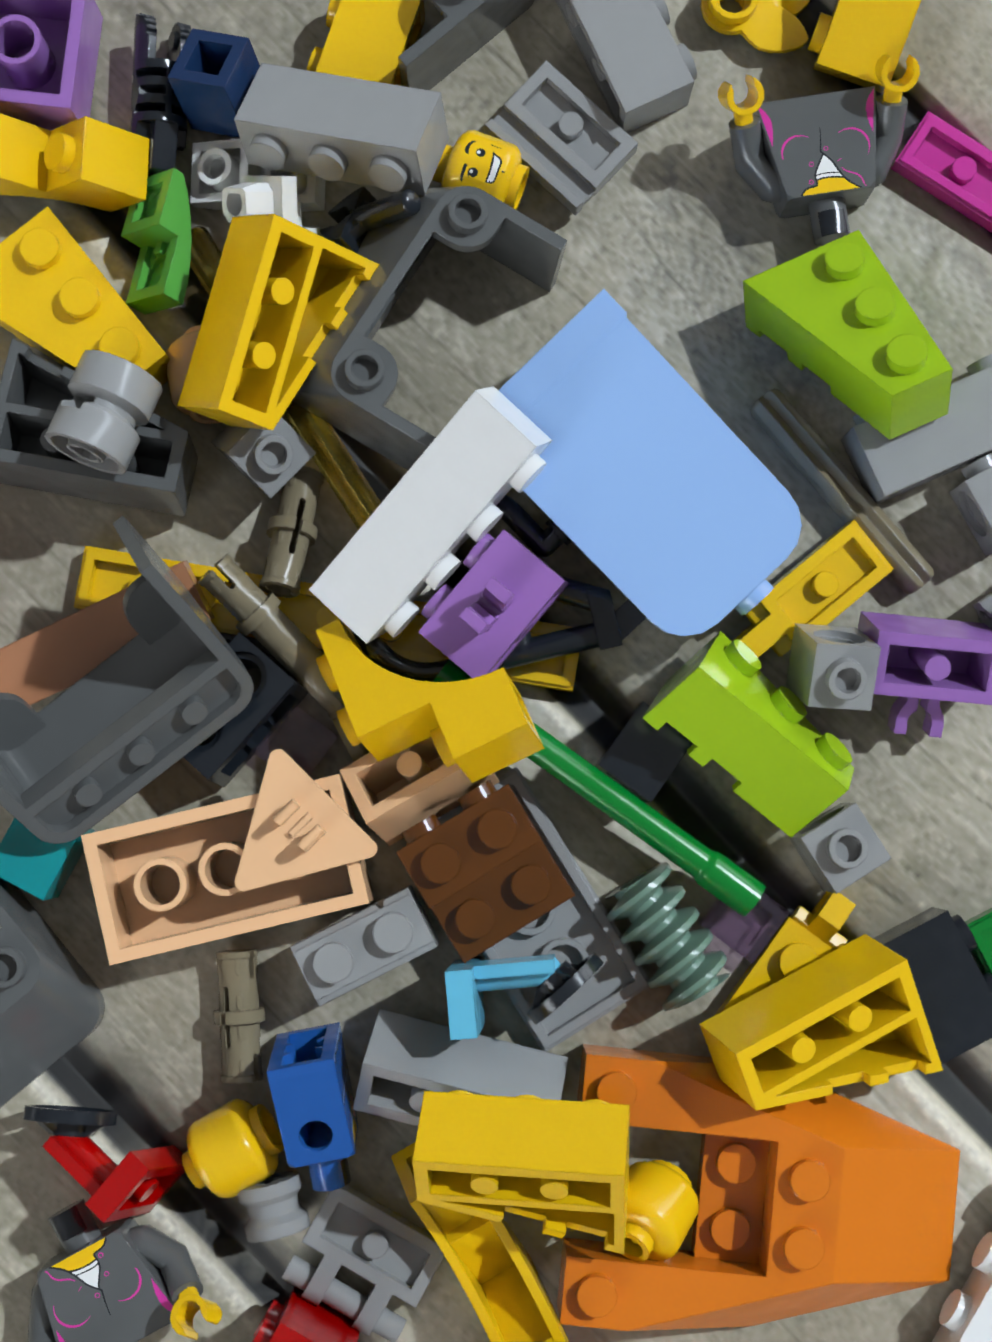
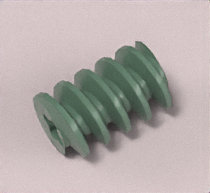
(668, 936)

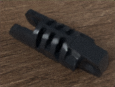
(153, 100)

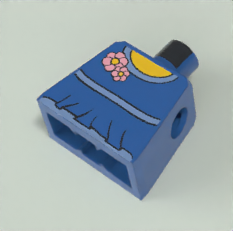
(314, 1103)

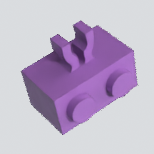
(491, 605)
(929, 662)

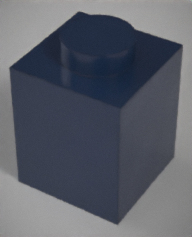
(213, 79)

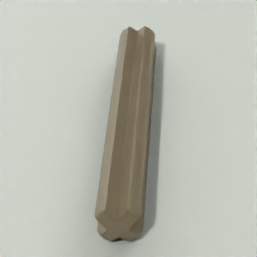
(840, 488)

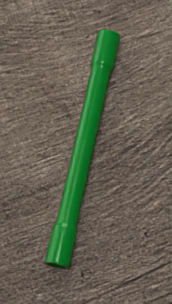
(707, 867)

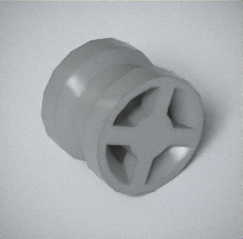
(274, 1208)

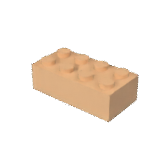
(174, 878)

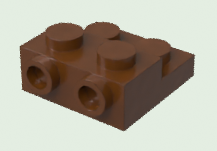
(483, 870)

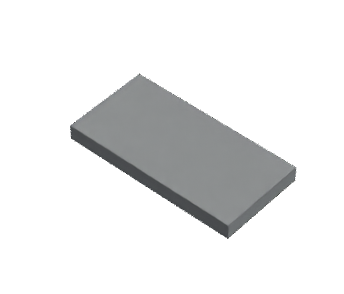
(570, 933)

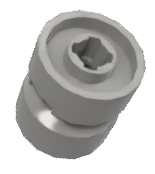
(105, 408)

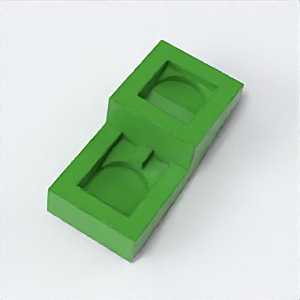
(164, 234)

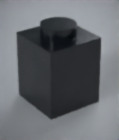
(642, 756)

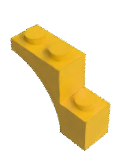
(74, 163)
(471, 721)
(489, 1267)

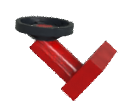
(114, 1189)

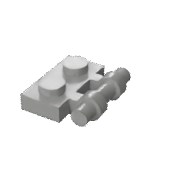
(376, 1246)

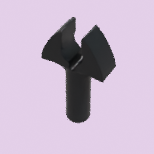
(363, 213)

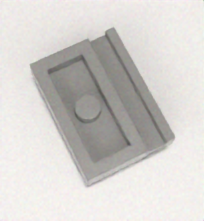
(562, 137)

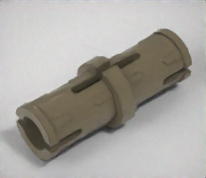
(292, 533)
(239, 1016)

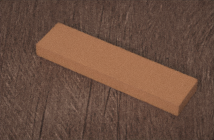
(75, 645)

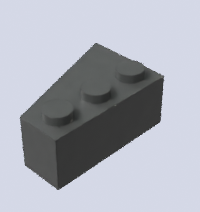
(30, 392)

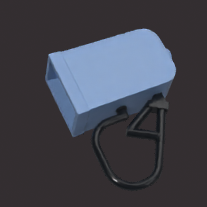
(641, 488)

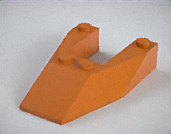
(793, 1202)

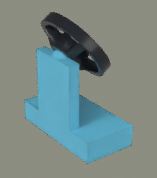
(468, 980)

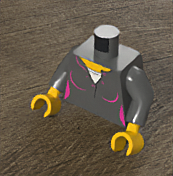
(819, 149)
(114, 1283)

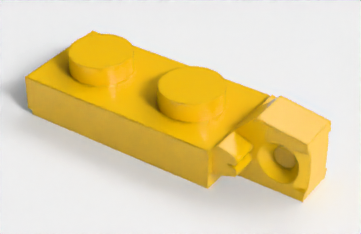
(816, 589)
(795, 944)

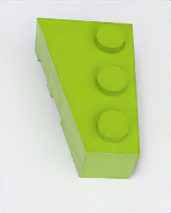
(854, 332)
(754, 734)

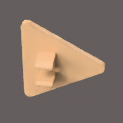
(297, 829)

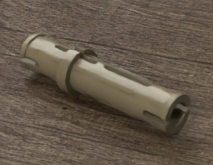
(272, 628)

